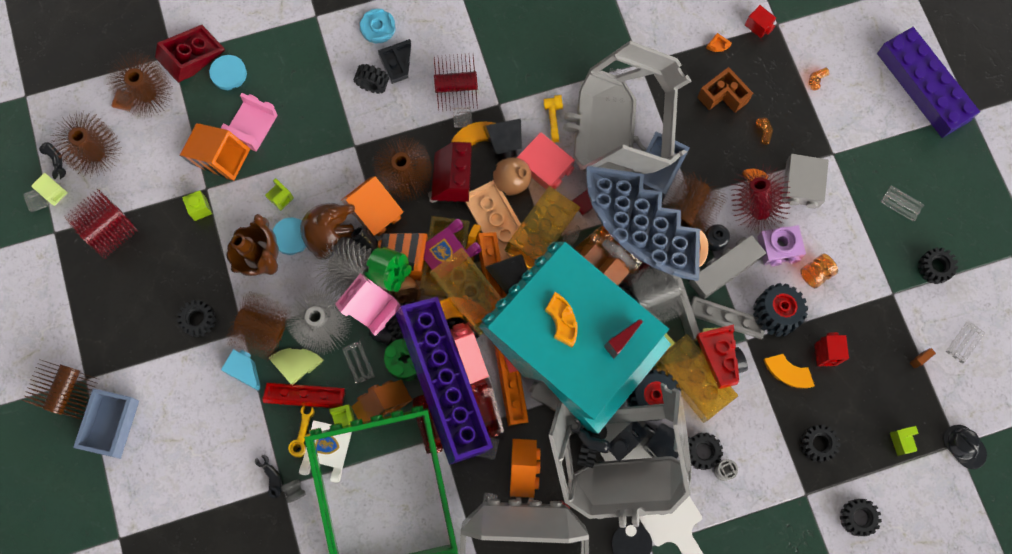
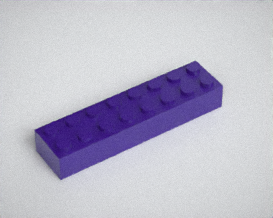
(443, 380)

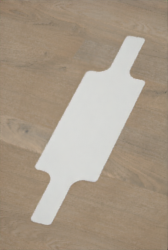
(662, 528)

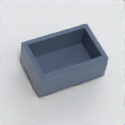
(663, 178)
(106, 423)

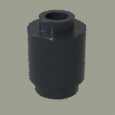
(365, 238)
(384, 336)

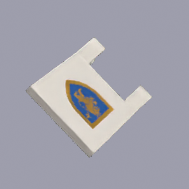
(330, 452)

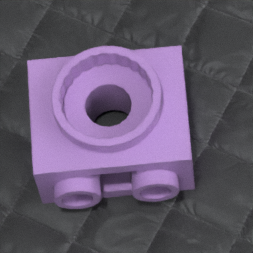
(775, 254)

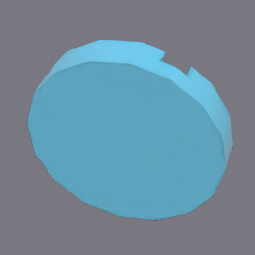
(377, 26)
(228, 72)
(289, 236)

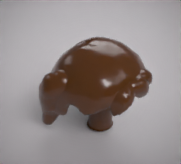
(323, 227)
(253, 249)

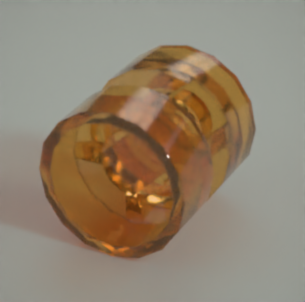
(818, 271)

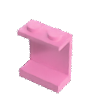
(252, 121)
(368, 304)

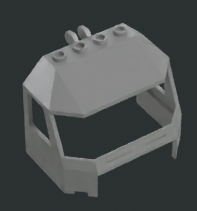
(607, 127)
(630, 485)
(524, 523)

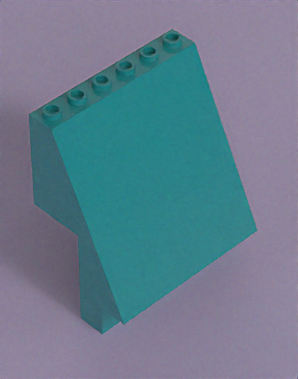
(586, 374)

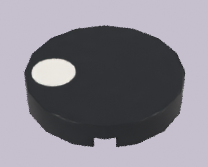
(631, 540)

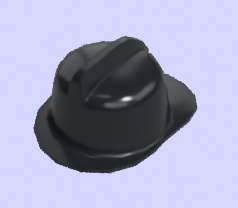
(965, 446)

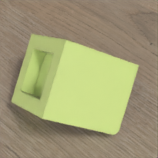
(49, 189)

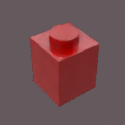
(760, 21)

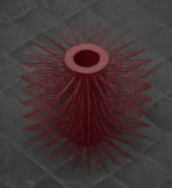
(455, 82)
(761, 198)
(100, 224)

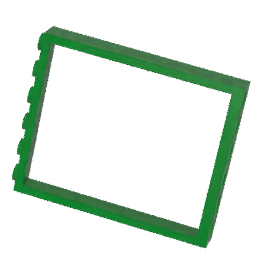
(375, 421)

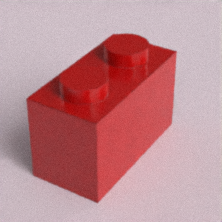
(831, 350)

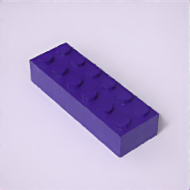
(928, 82)

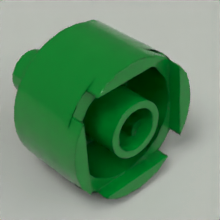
(388, 268)
(394, 363)

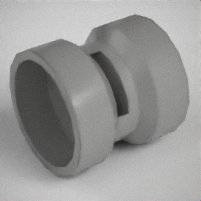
(722, 471)

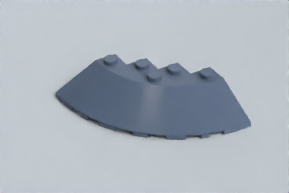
(641, 224)

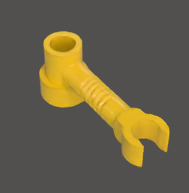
(552, 105)
(299, 443)

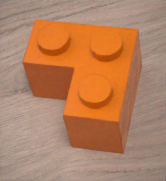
(524, 468)

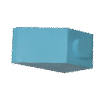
(242, 368)

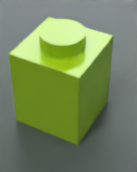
(197, 205)

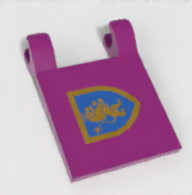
(446, 244)

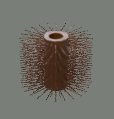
(139, 85)
(86, 144)
(404, 169)
(694, 201)
(259, 325)
(60, 390)

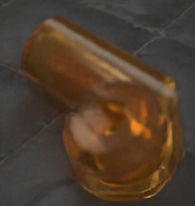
(815, 78)
(767, 130)

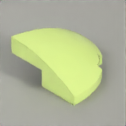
(295, 363)

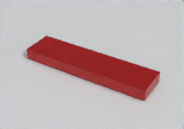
(303, 395)

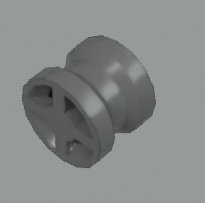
(293, 491)

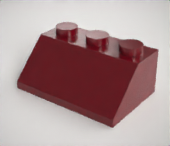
(452, 172)

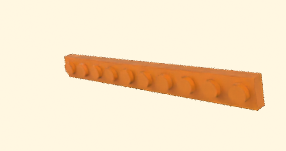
(510, 382)

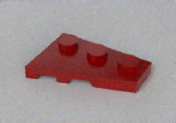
(719, 351)

